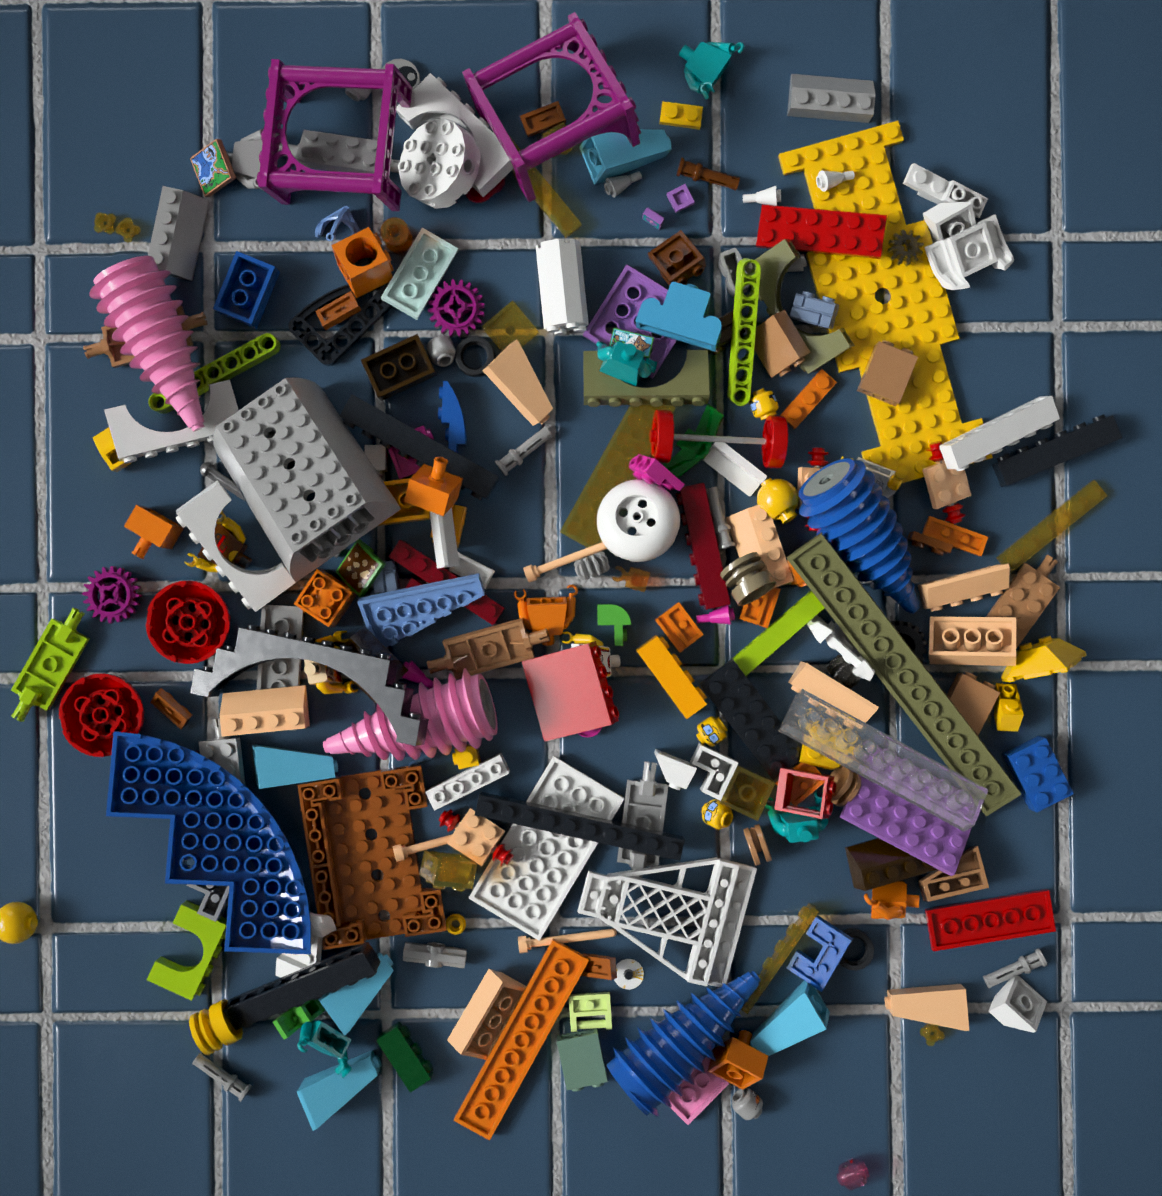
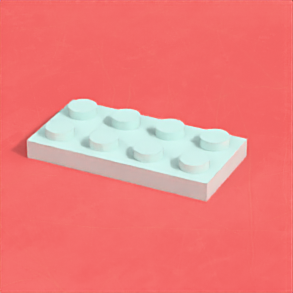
(419, 273)

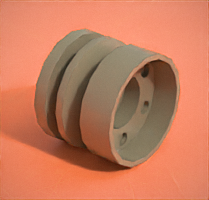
(747, 578)

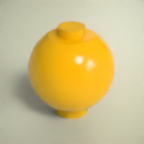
(778, 499)
(17, 922)

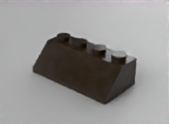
(880, 863)

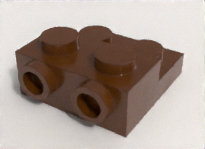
(677, 259)

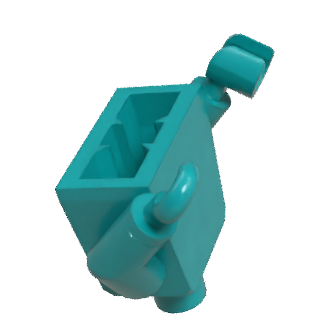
(707, 64)
(624, 362)
(795, 826)
(327, 1041)

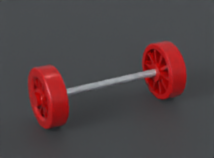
(773, 441)

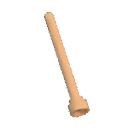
(533, 572)
(402, 851)
(527, 943)

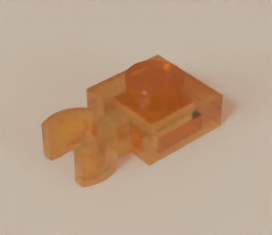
(635, 578)

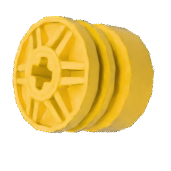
(213, 1029)

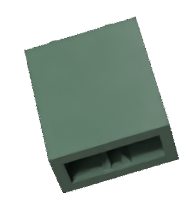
(582, 1059)

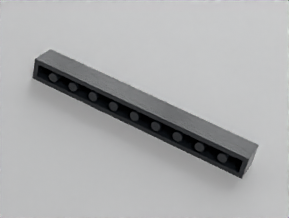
(580, 826)

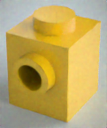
(466, 759)

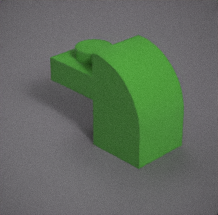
(617, 616)
(296, 1016)

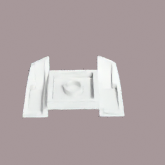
(968, 253)
(839, 641)
(289, 963)

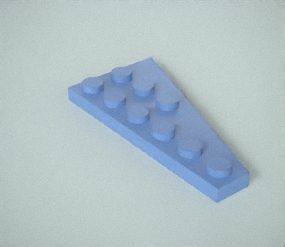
(411, 609)

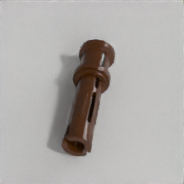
(698, 172)

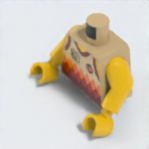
(324, 677)

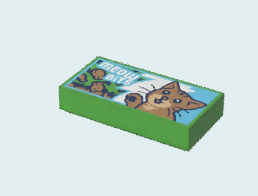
(640, 341)

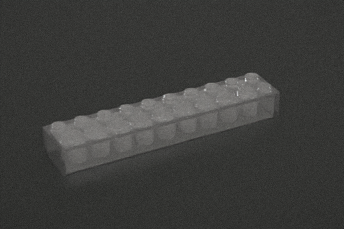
(884, 760)

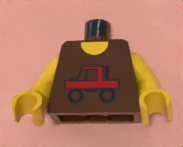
(229, 541)

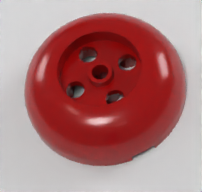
(170, 638)
(83, 699)

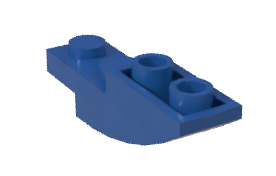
(452, 415)

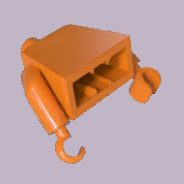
(548, 613)
(891, 901)

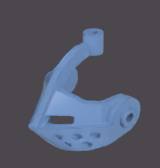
(344, 215)

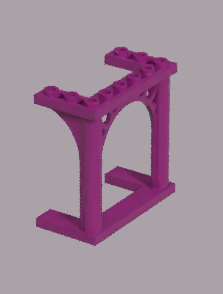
(288, 82)
(612, 117)

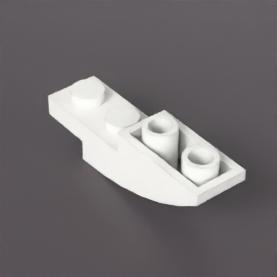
(942, 191)

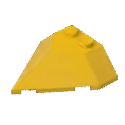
(1043, 659)

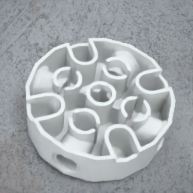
(439, 163)

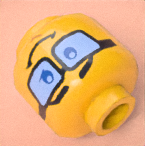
(763, 404)
(711, 731)
(716, 814)

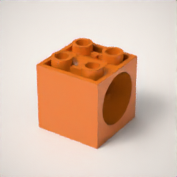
(359, 246)
(325, 598)

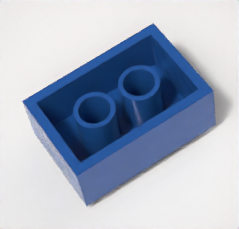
(246, 289)
(1037, 774)

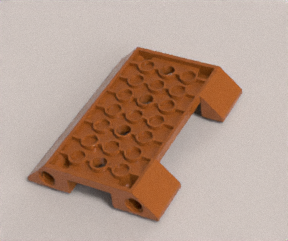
(345, 857)

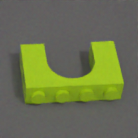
(189, 980)

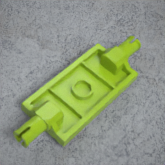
(49, 664)

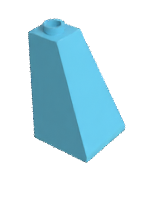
(613, 154)
(286, 766)
(351, 1001)
(793, 1021)
(327, 1091)

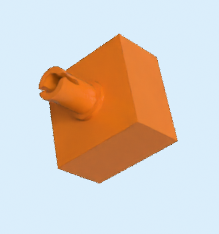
(434, 488)
(152, 529)
(738, 1061)

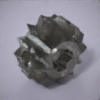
(898, 249)
(842, 672)

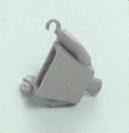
(246, 159)

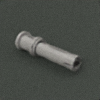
(515, 456)
(721, 528)
(1025, 967)
(230, 1082)

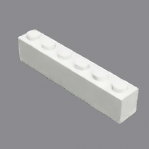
(999, 432)

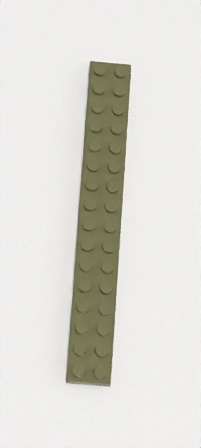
(901, 670)

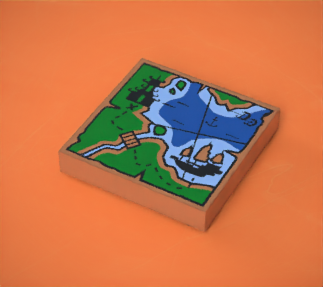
(213, 168)

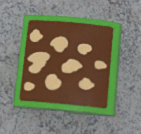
(360, 568)

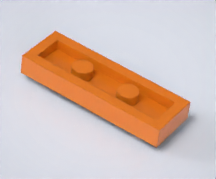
(808, 398)
(957, 536)

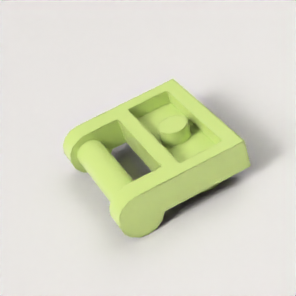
(590, 1005)

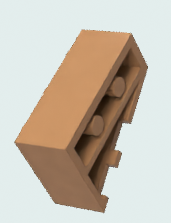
(968, 877)

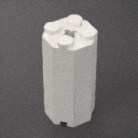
(562, 286)

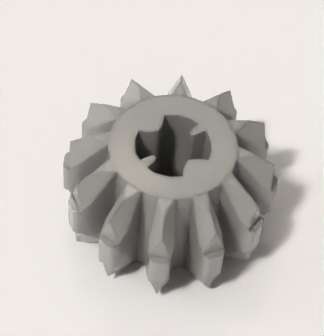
(591, 566)

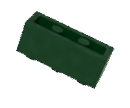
(405, 1056)

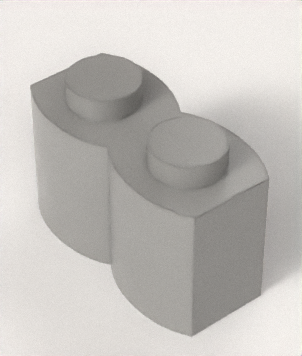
(728, 266)

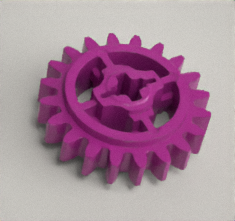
(464, 308)
(100, 606)

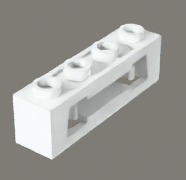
(467, 781)

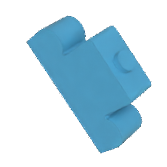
(681, 317)

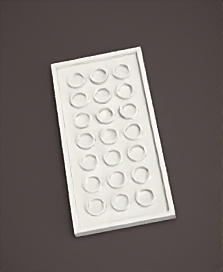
(544, 862)

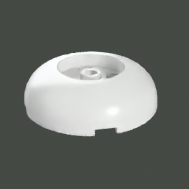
(648, 541)

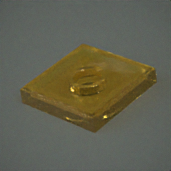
(508, 326)

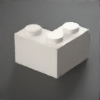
(719, 769)

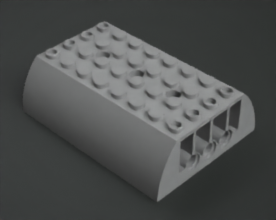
(302, 426)

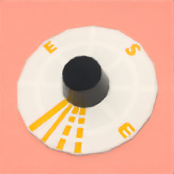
(629, 974)

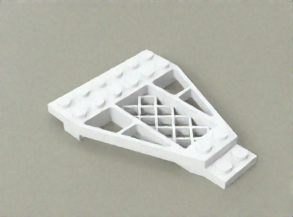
(719, 919)

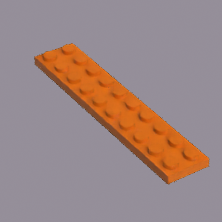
(521, 1039)

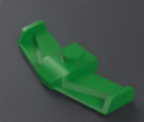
(695, 451)

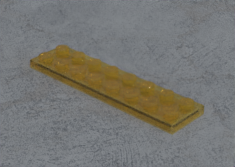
(612, 469)

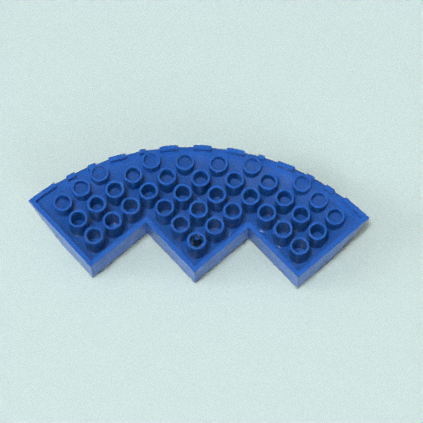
(223, 832)

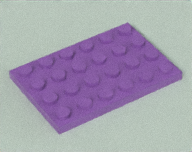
(906, 826)

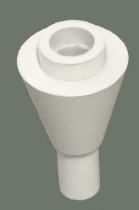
(829, 179)
(768, 196)

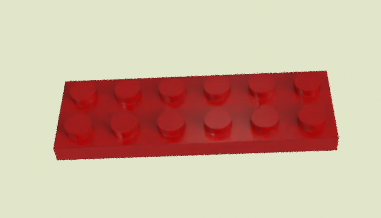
(822, 231)
(990, 920)

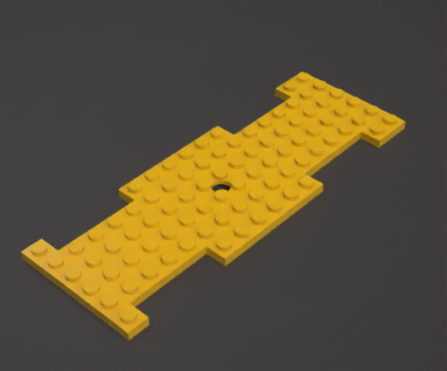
(914, 317)

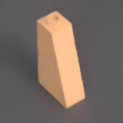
(519, 383)
(931, 1004)

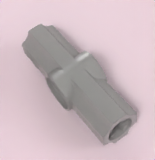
(434, 955)

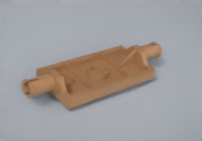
(112, 348)
(1027, 596)
(488, 648)

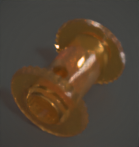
(396, 226)

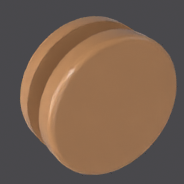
(847, 785)
(757, 843)

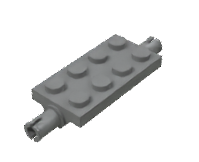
(337, 153)
(224, 752)
(644, 808)

